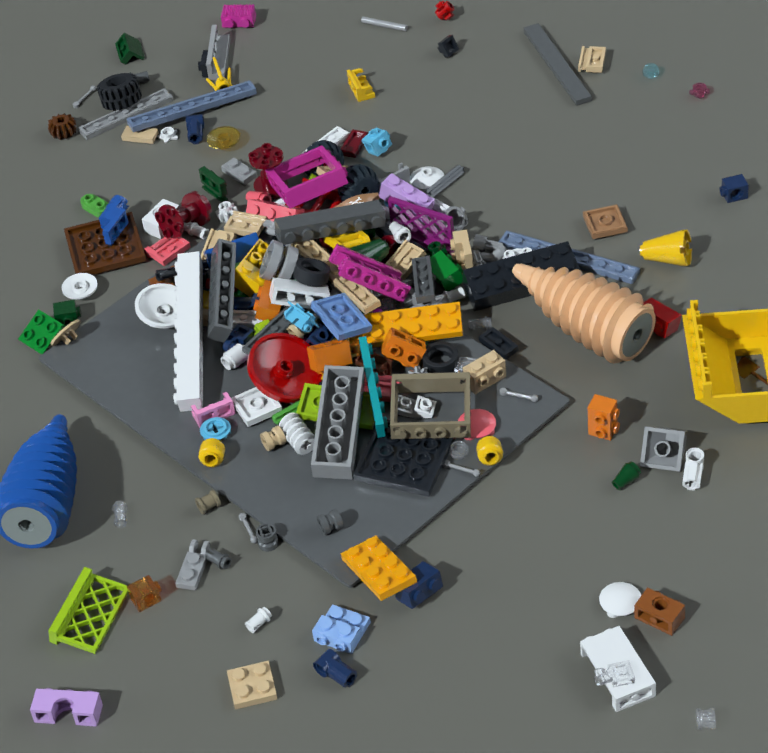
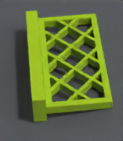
(71, 609)

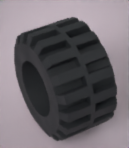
(119, 91)

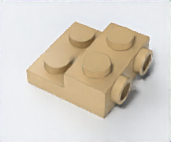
(462, 249)

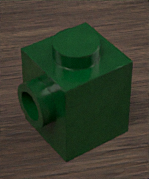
(66, 312)

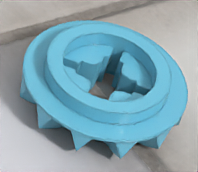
(221, 424)

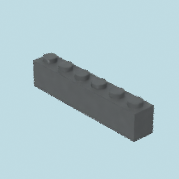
(329, 222)

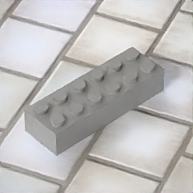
(338, 422)

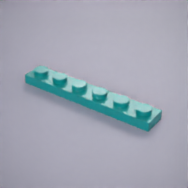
(374, 392)

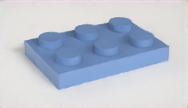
(341, 316)

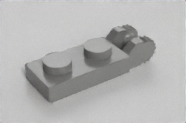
(193, 566)

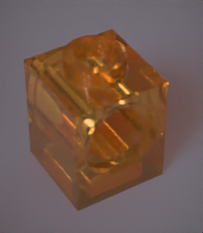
(144, 593)

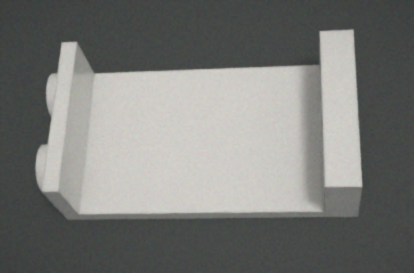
(612, 648)

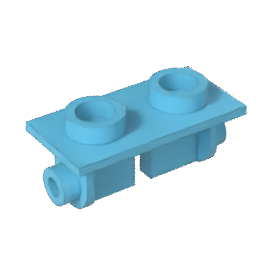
(298, 317)

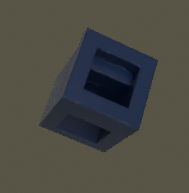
(315, 339)

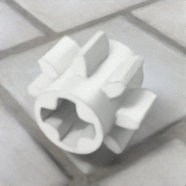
(225, 211)

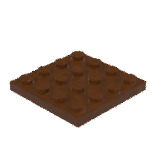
(94, 256)

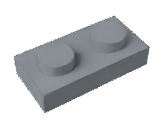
(239, 171)

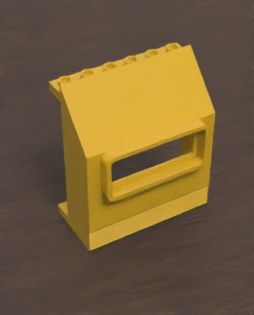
(712, 349)

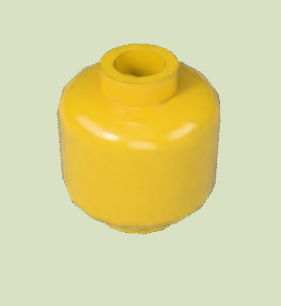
(489, 450)
(211, 452)

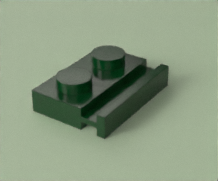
(213, 184)

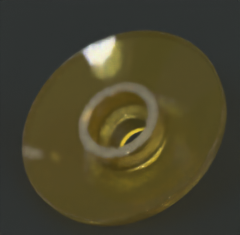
(223, 137)

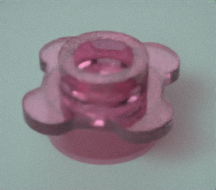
(699, 90)

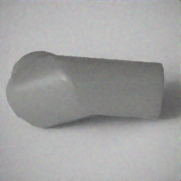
(496, 255)

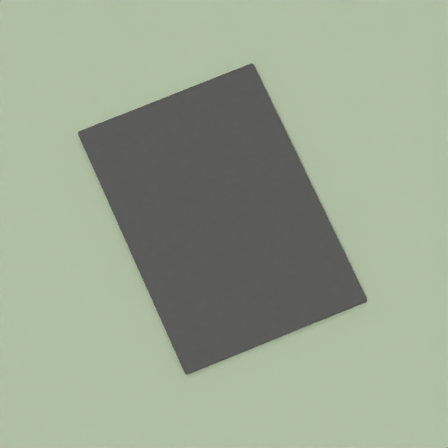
(132, 376)

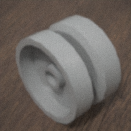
(278, 261)

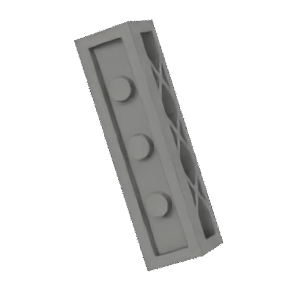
(219, 49)

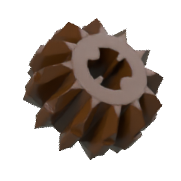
(62, 126)

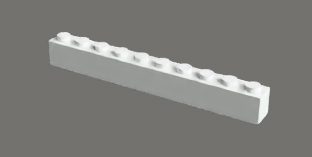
(189, 331)

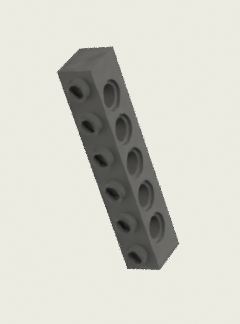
(221, 290)

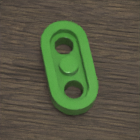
(93, 204)

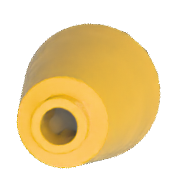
(669, 248)

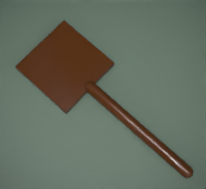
(747, 367)

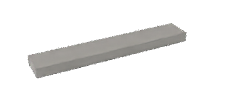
(120, 117)

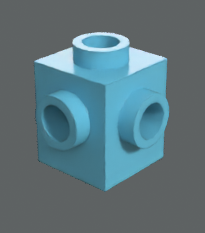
(377, 141)

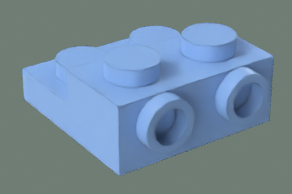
(340, 629)

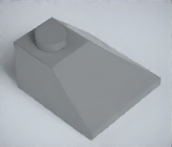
(663, 448)

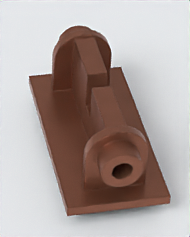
(383, 364)

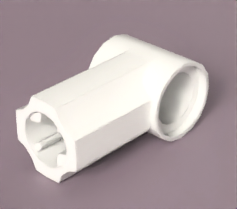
(693, 468)

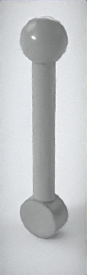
(92, 89)
(503, 391)
(476, 472)
(242, 517)

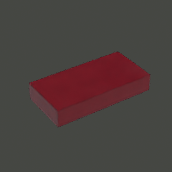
(353, 143)

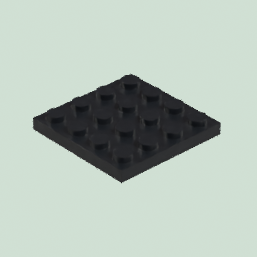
(403, 463)

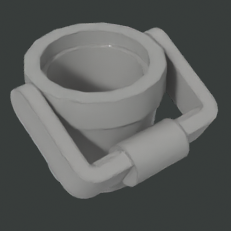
(459, 217)

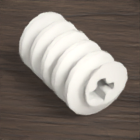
(297, 433)

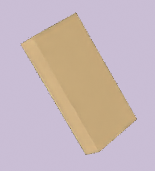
(145, 136)

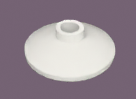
(425, 177)
(79, 286)

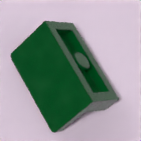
(127, 47)

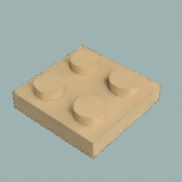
(252, 685)

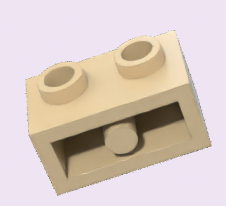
(485, 371)

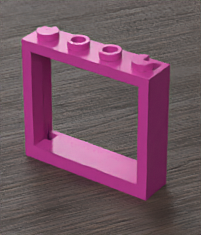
(312, 187)

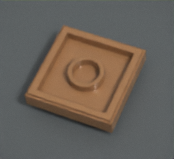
(605, 221)

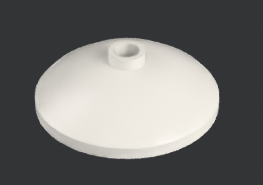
(153, 302)

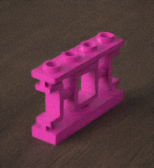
(369, 273)

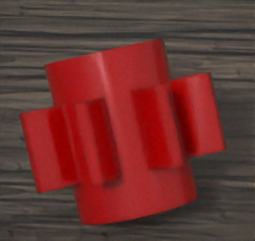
(444, 10)

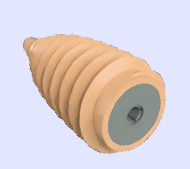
(591, 310)

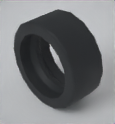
(311, 272)
(440, 348)

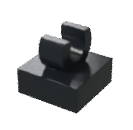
(448, 46)

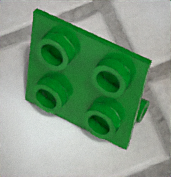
(40, 332)

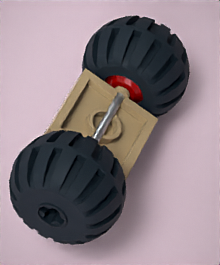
(360, 177)

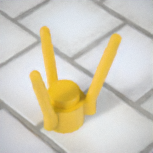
(221, 82)

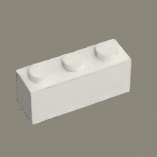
(295, 292)

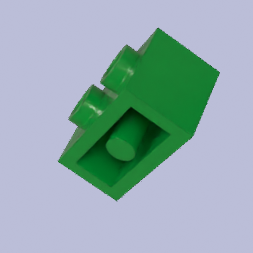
(445, 271)

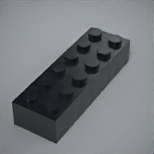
(496, 284)

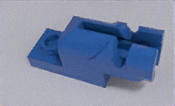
(114, 219)

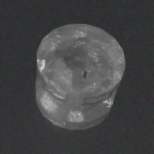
(705, 718)

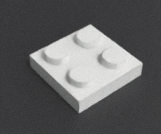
(255, 406)

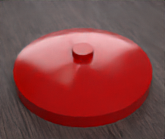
(281, 367)

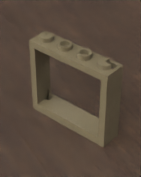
(430, 383)

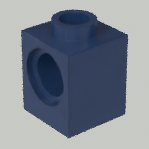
(734, 188)

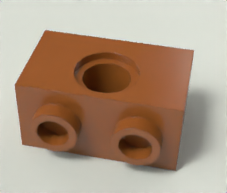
(659, 611)

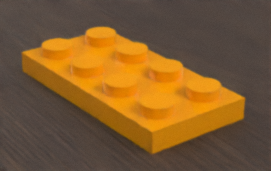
(378, 568)

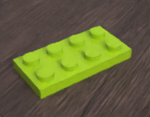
(310, 400)

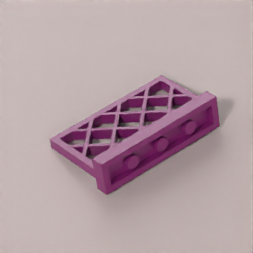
(419, 232)

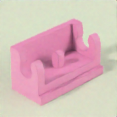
(220, 409)

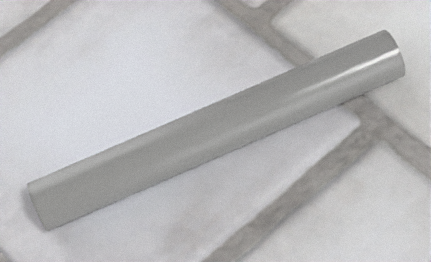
(382, 23)

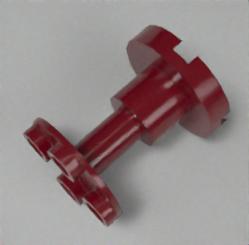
(266, 158)
(193, 209)

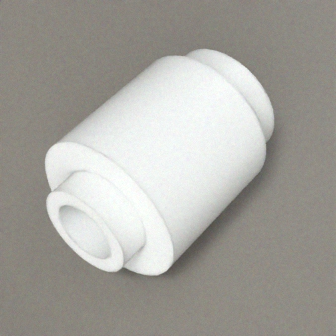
(234, 357)

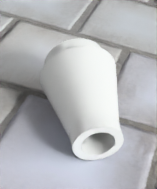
(400, 232)

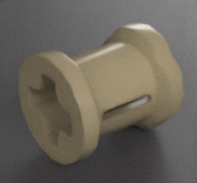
(207, 502)

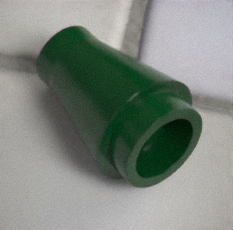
(627, 474)

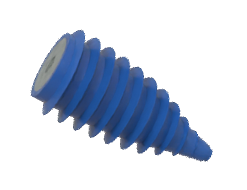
(39, 488)

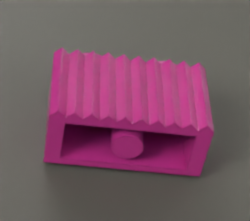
(238, 16)

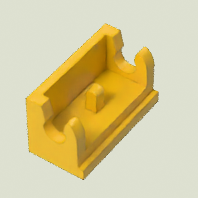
(360, 85)

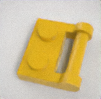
(347, 240)

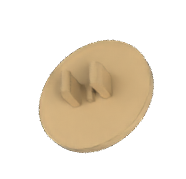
(66, 331)

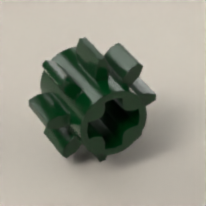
(434, 247)

